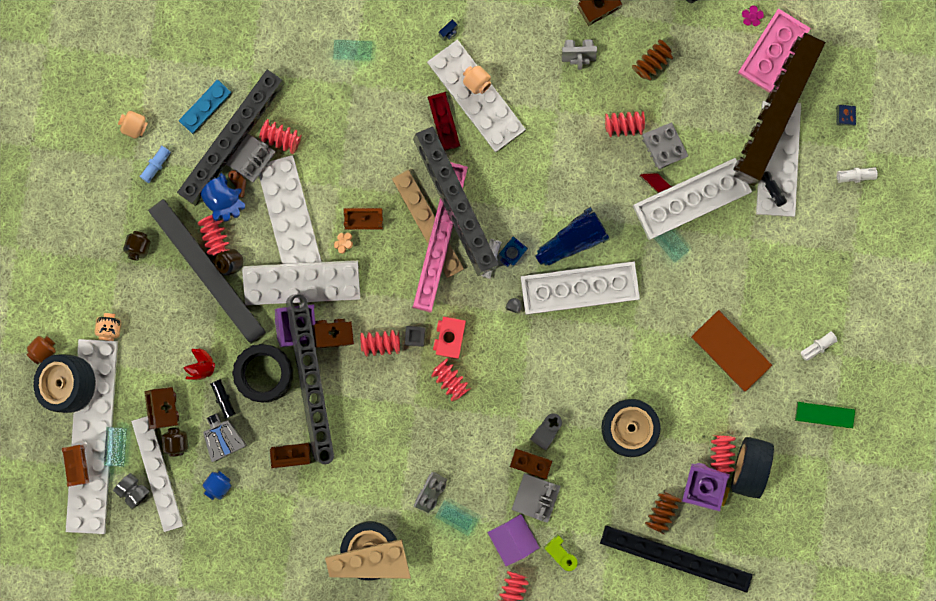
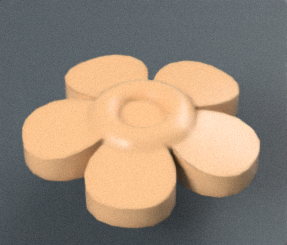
(343, 243)

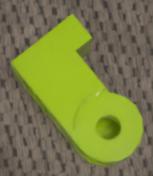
(564, 559)

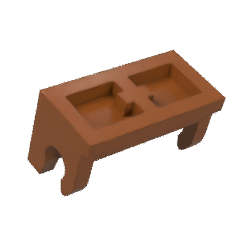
(363, 218)
(75, 465)

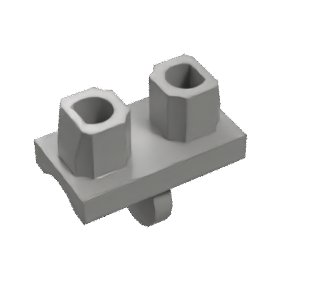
(579, 55)

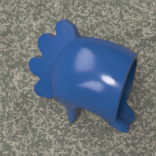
(222, 199)

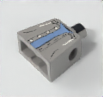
(222, 438)

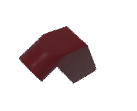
(655, 181)

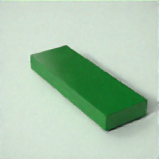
(825, 415)

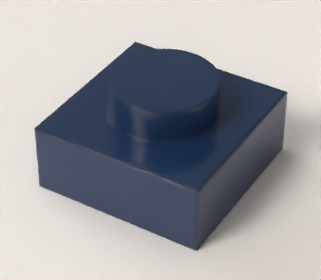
(448, 30)

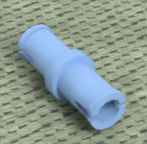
(155, 164)

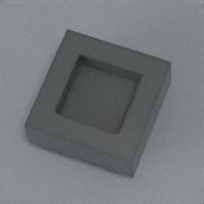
(414, 336)

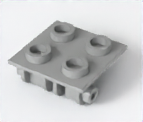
(664, 145)
(250, 157)
(428, 497)
(536, 498)

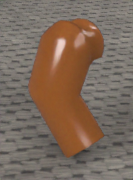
(238, 180)

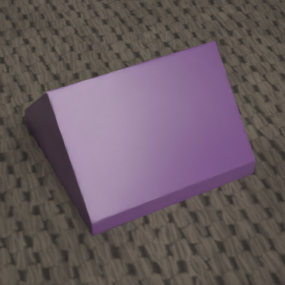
(513, 540)

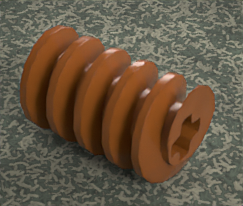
(653, 60)
(663, 512)

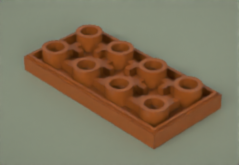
(731, 351)

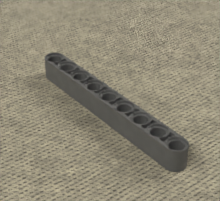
(206, 271)
(303, 372)

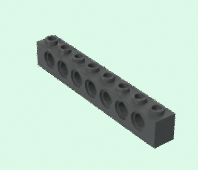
(231, 136)
(455, 201)

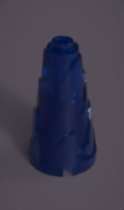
(577, 236)

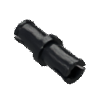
(222, 398)

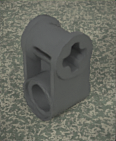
(544, 433)

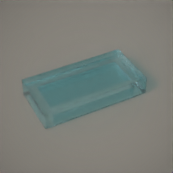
(352, 50)
(671, 245)
(115, 446)
(456, 518)

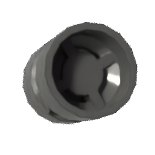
(129, 488)

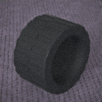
(240, 367)

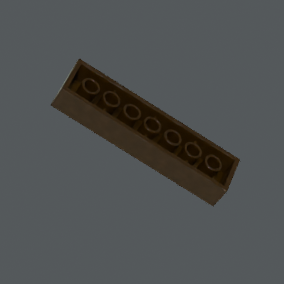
(780, 107)

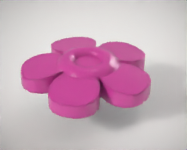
(752, 16)

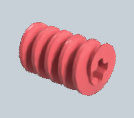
(625, 123)
(279, 136)
(213, 235)
(380, 343)
(450, 380)
(723, 453)
(514, 587)

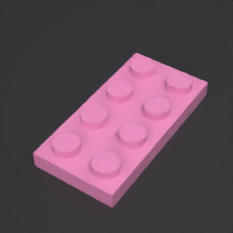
(772, 49)

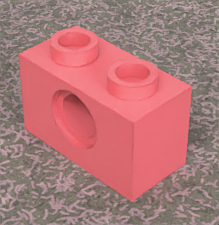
(453, 326)

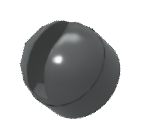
(513, 305)

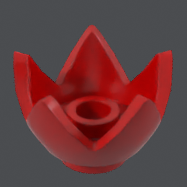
(202, 369)

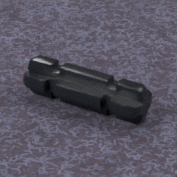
(773, 189)

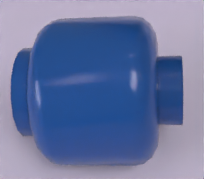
(216, 485)

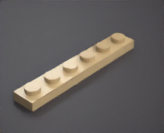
(424, 217)

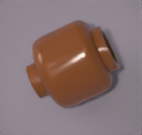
(40, 349)

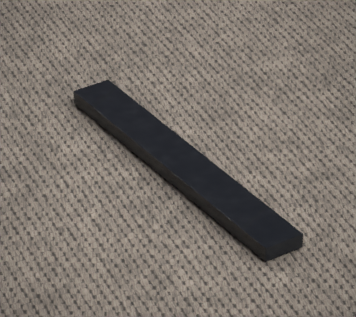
(676, 558)

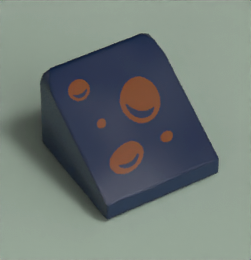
(846, 115)

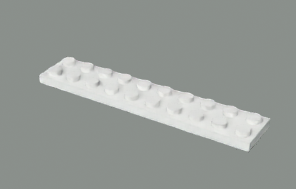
(89, 501)

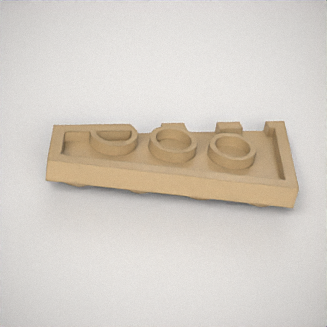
(376, 561)

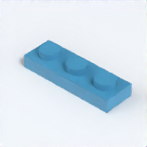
(205, 106)

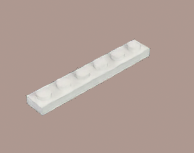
(157, 475)

